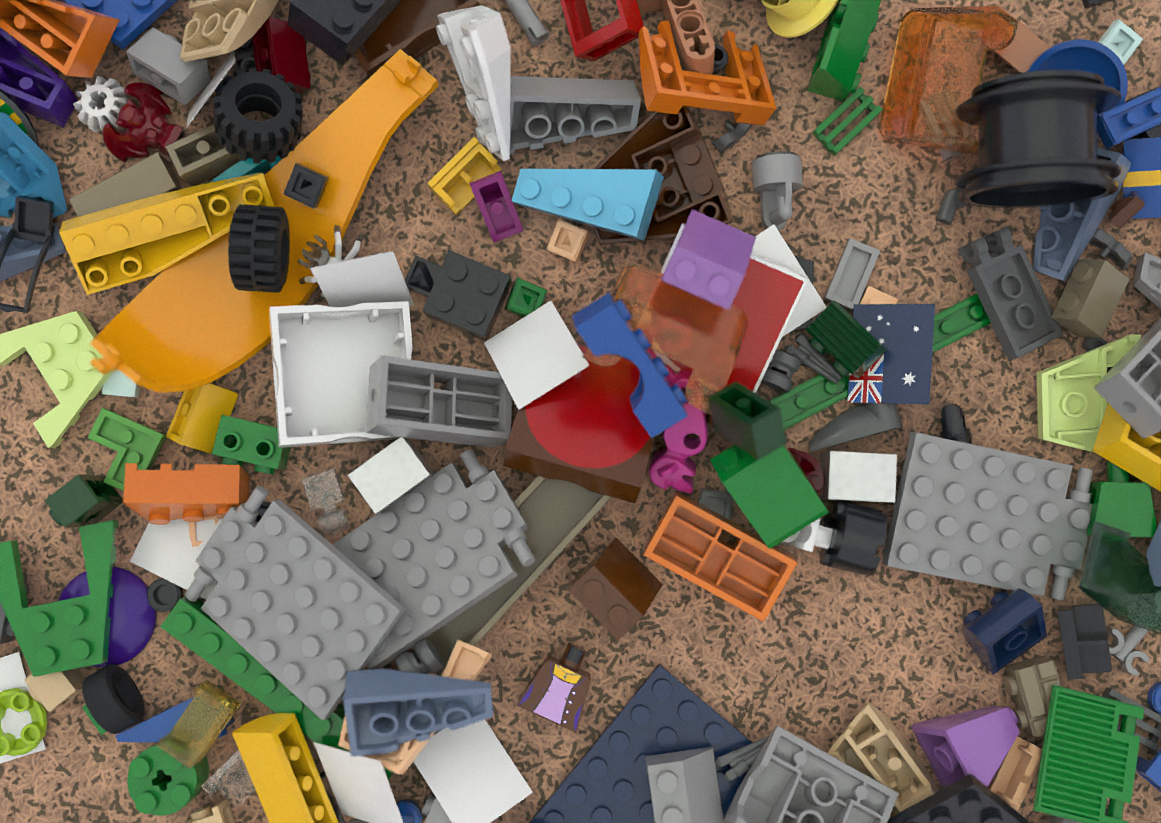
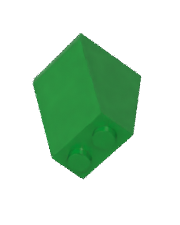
(770, 492)

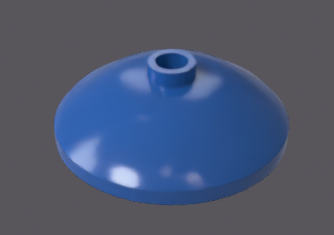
(1088, 57)

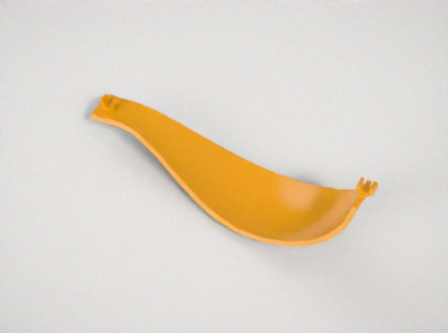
(191, 318)

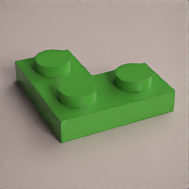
(132, 441)

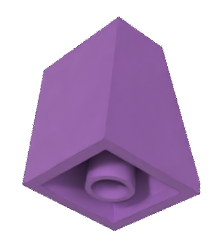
(709, 259)

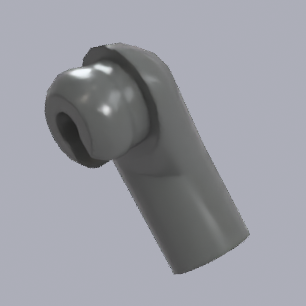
(949, 205)

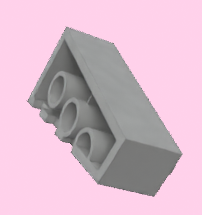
(569, 108)

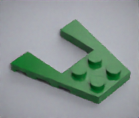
(66, 631)

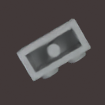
(158, 62)

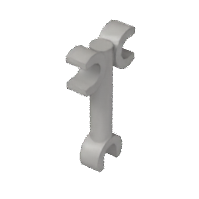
(1123, 648)

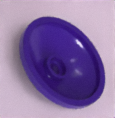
(130, 614)

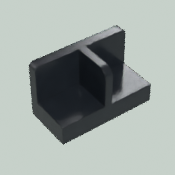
(1084, 640)

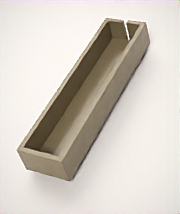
(554, 516)

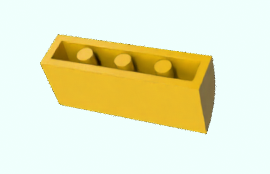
(283, 770)

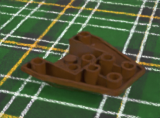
(690, 179)

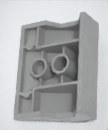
(806, 785)

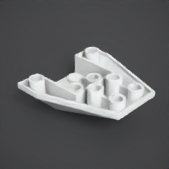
(483, 64)

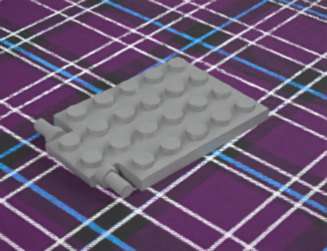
(988, 516)
(439, 550)
(292, 600)

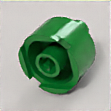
(155, 791)

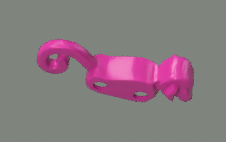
(672, 463)

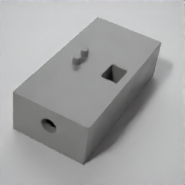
(1135, 384)
(469, 410)

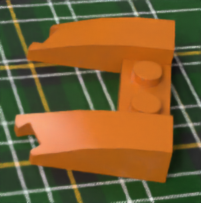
(668, 87)

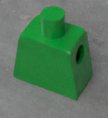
(1122, 504)

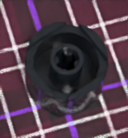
(854, 538)

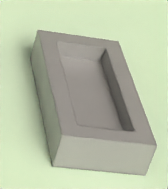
(851, 274)

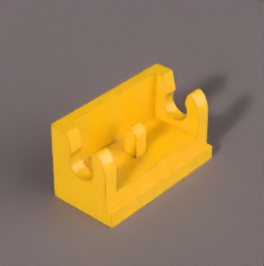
(453, 180)

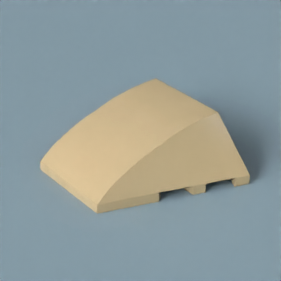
(222, 26)
(882, 753)

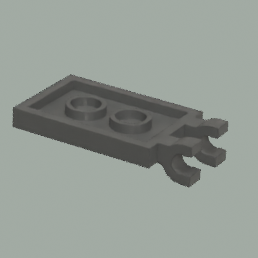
(1010, 293)

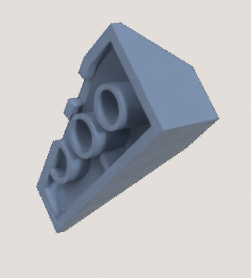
(1069, 227)
(403, 706)

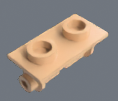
(1017, 772)

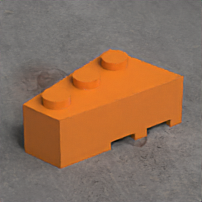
(59, 33)
(184, 493)

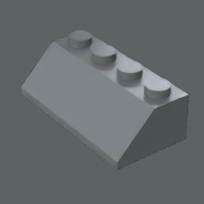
(684, 787)

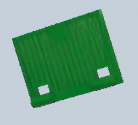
(1087, 757)

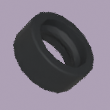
(113, 699)

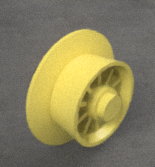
(796, 17)

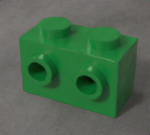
(251, 443)

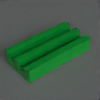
(866, 102)

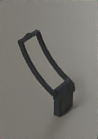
(31, 223)

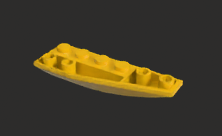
(155, 231)

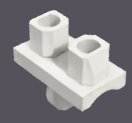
(810, 536)

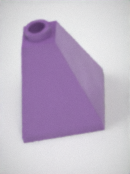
(968, 743)

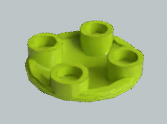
(20, 701)

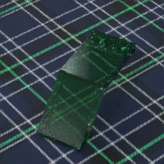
(1120, 579)

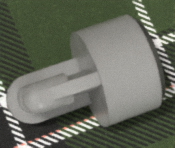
(775, 178)

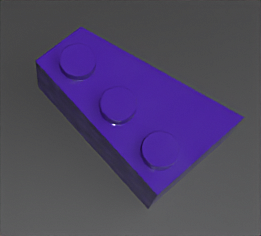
(33, 83)

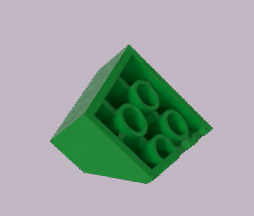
(843, 48)

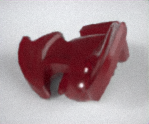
(144, 125)

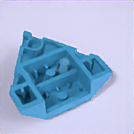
(26, 170)

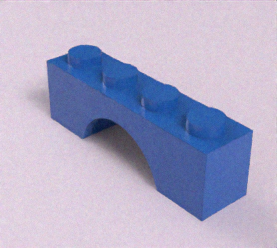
(608, 331)

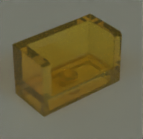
(199, 724)

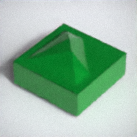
(524, 298)

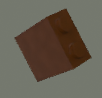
(615, 588)

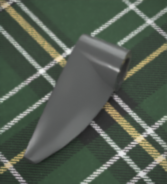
(857, 423)

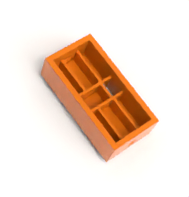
(741, 574)

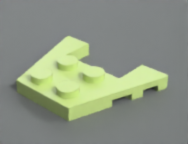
(63, 357)
(1066, 397)

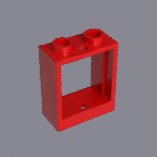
(607, 39)

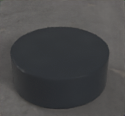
(164, 595)

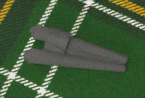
(813, 358)
(740, 759)

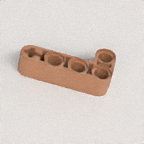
(689, 32)

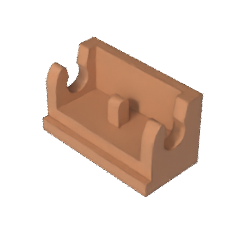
(1023, 48)

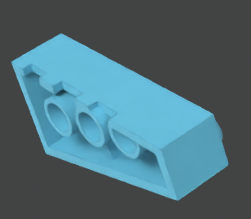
(600, 198)

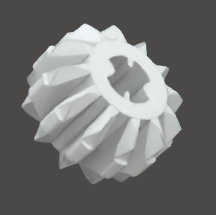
(92, 102)

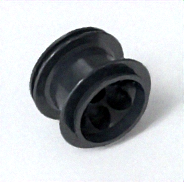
(1038, 140)

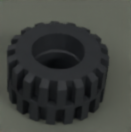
(262, 93)
(259, 248)

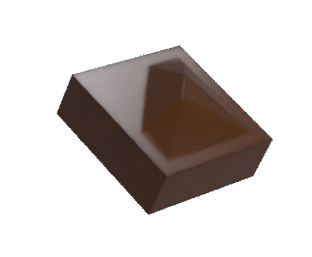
(1125, 209)

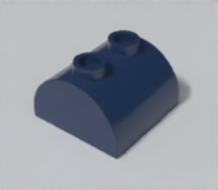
(1005, 629)

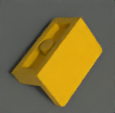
(199, 416)

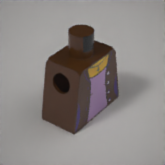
(558, 689)

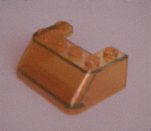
(681, 329)

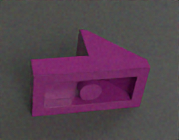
(496, 206)

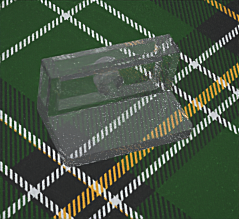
(231, 780)

